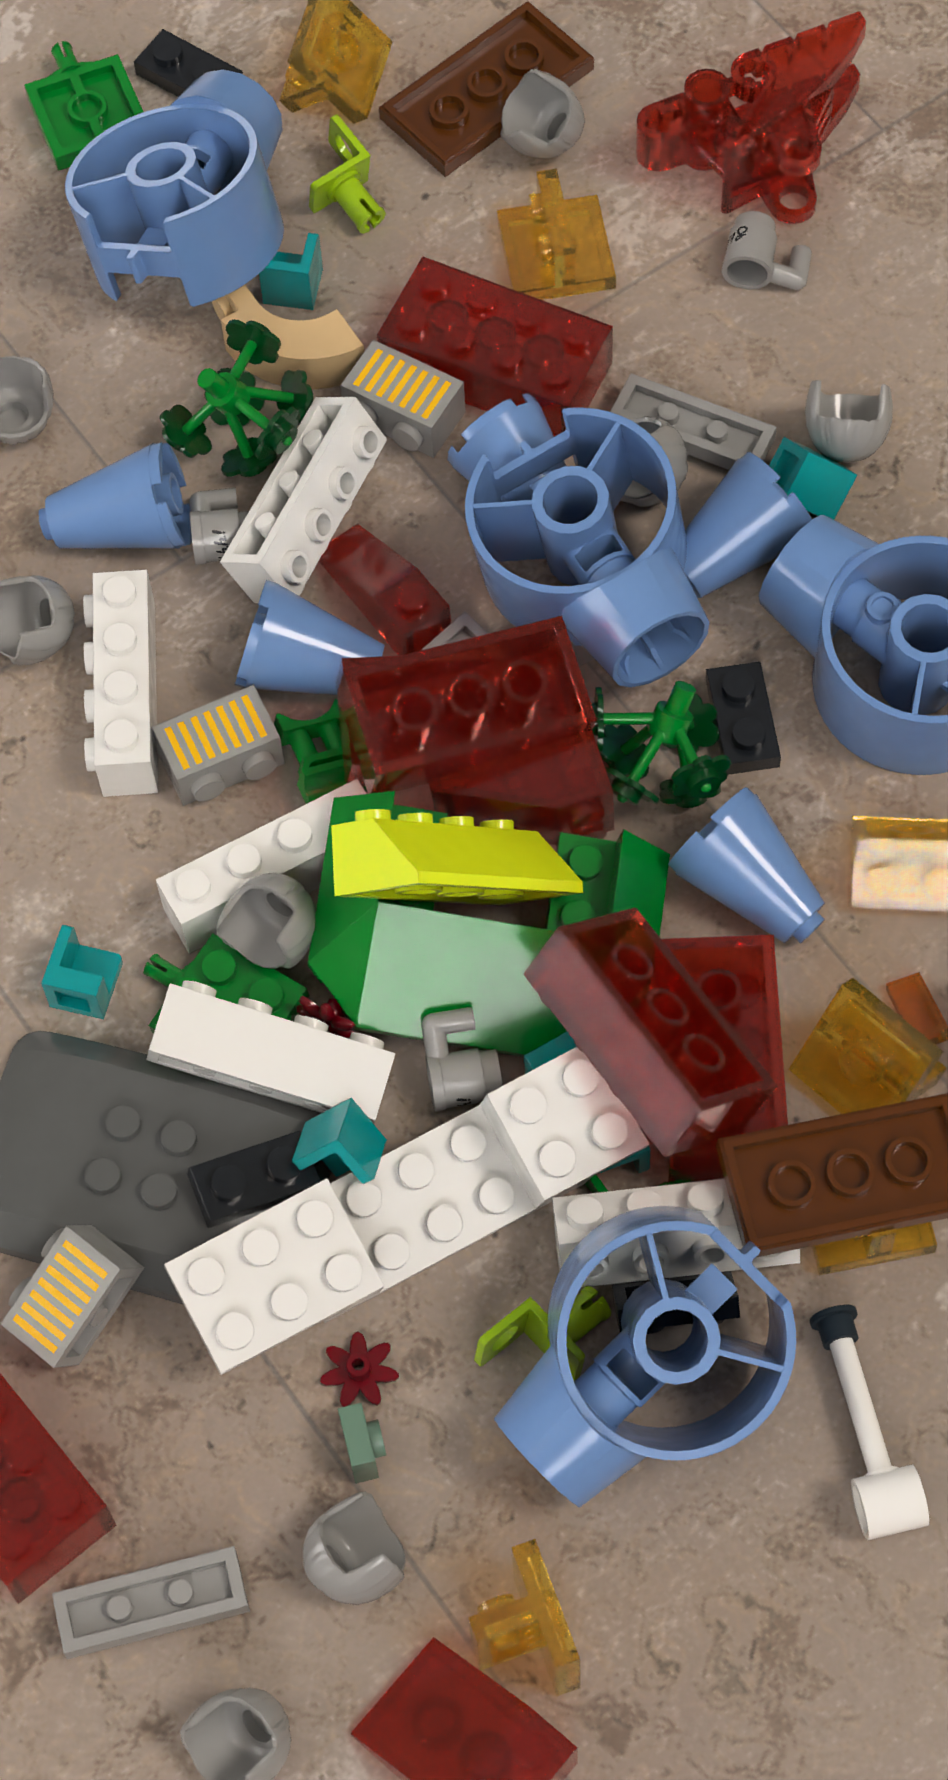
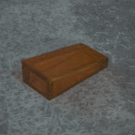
(916, 1006)

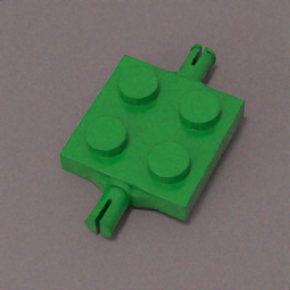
(80, 102)
(231, 977)

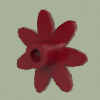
(329, 1013)
(361, 1379)

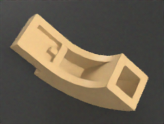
(319, 346)

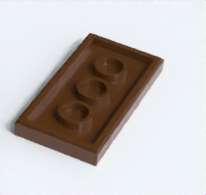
(460, 102)
(839, 1175)

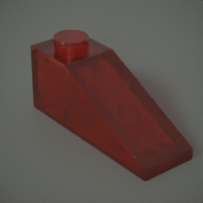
(387, 590)

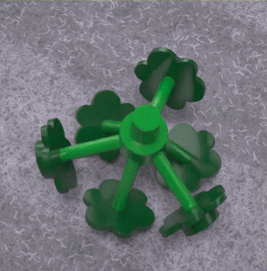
(237, 401)
(675, 723)

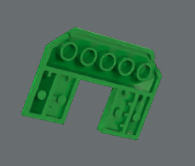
(403, 960)

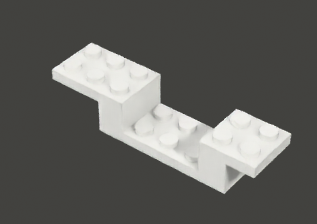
(426, 1203)

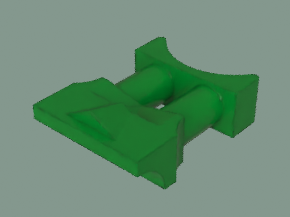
(319, 771)

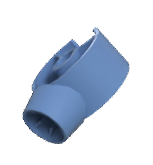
(183, 190)
(850, 583)
(625, 611)
(578, 1427)

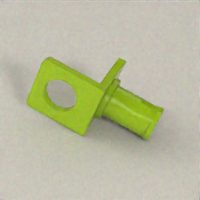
(346, 180)
(533, 1321)

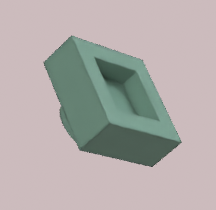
(362, 1441)

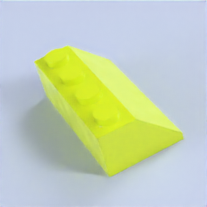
(445, 860)

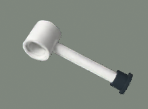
(888, 1496)

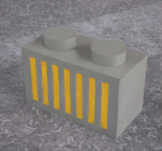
(406, 398)
(218, 745)
(71, 1294)

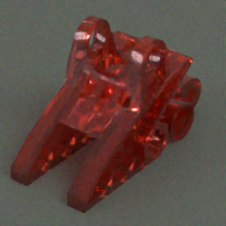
(774, 137)

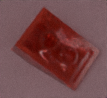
(540, 789)
(460, 1725)

